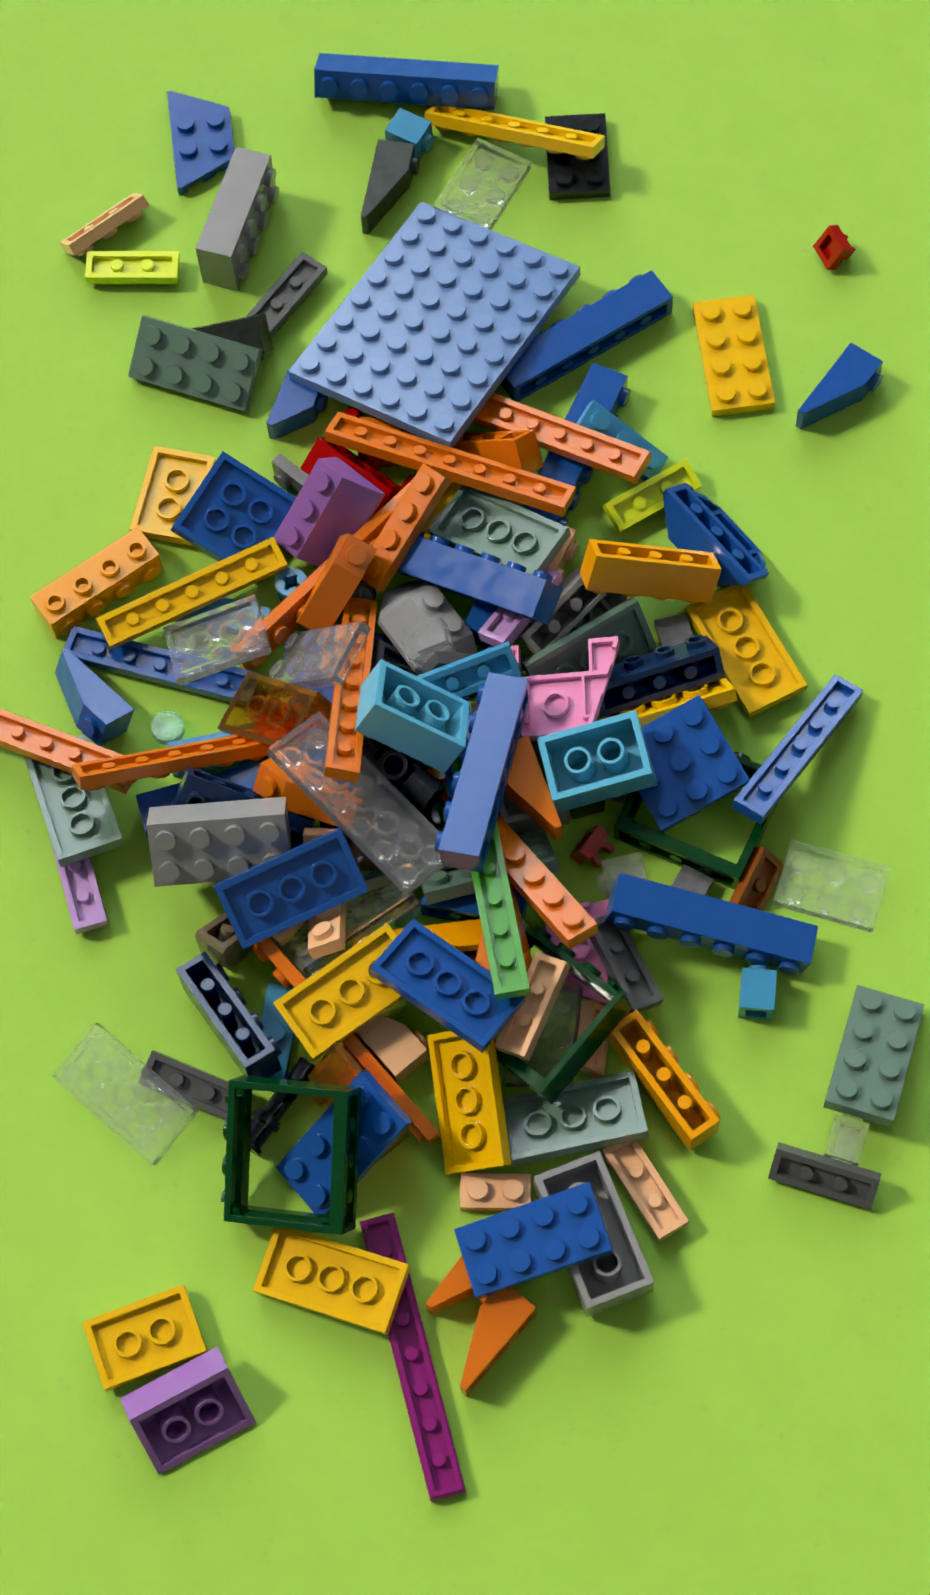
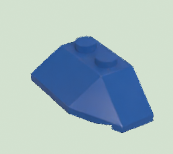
(703, 526)

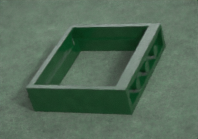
(682, 853)
(590, 1039)
(344, 1156)

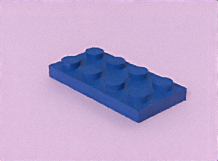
(291, 888)
(445, 985)
(310, 1160)
(533, 1240)

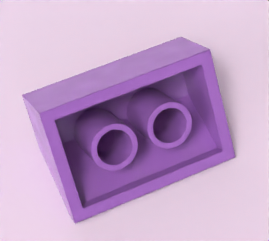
(328, 505)
(187, 1410)

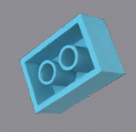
(412, 716)
(597, 761)

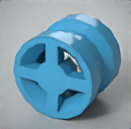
(286, 577)

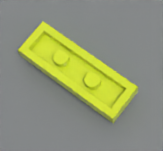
(132, 267)
(648, 496)

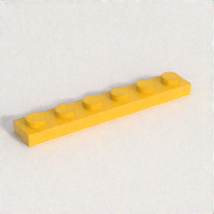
(516, 130)
(192, 593)

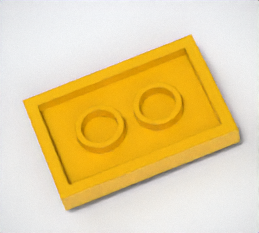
(166, 490)
(144, 1337)

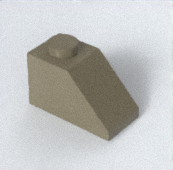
(221, 942)

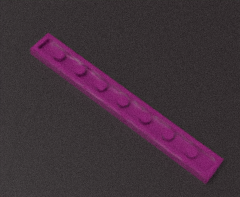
(417, 1372)

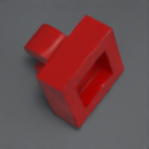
(833, 247)
(589, 846)

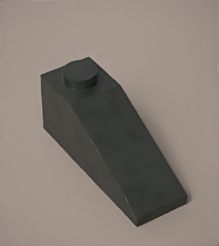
(388, 181)
(246, 330)

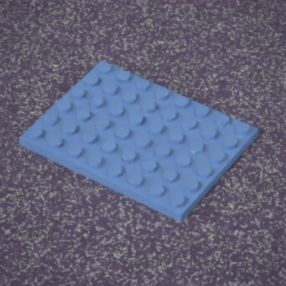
(435, 324)

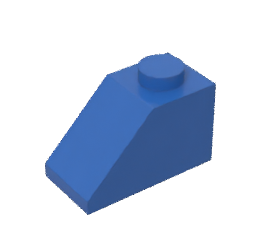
(294, 408)

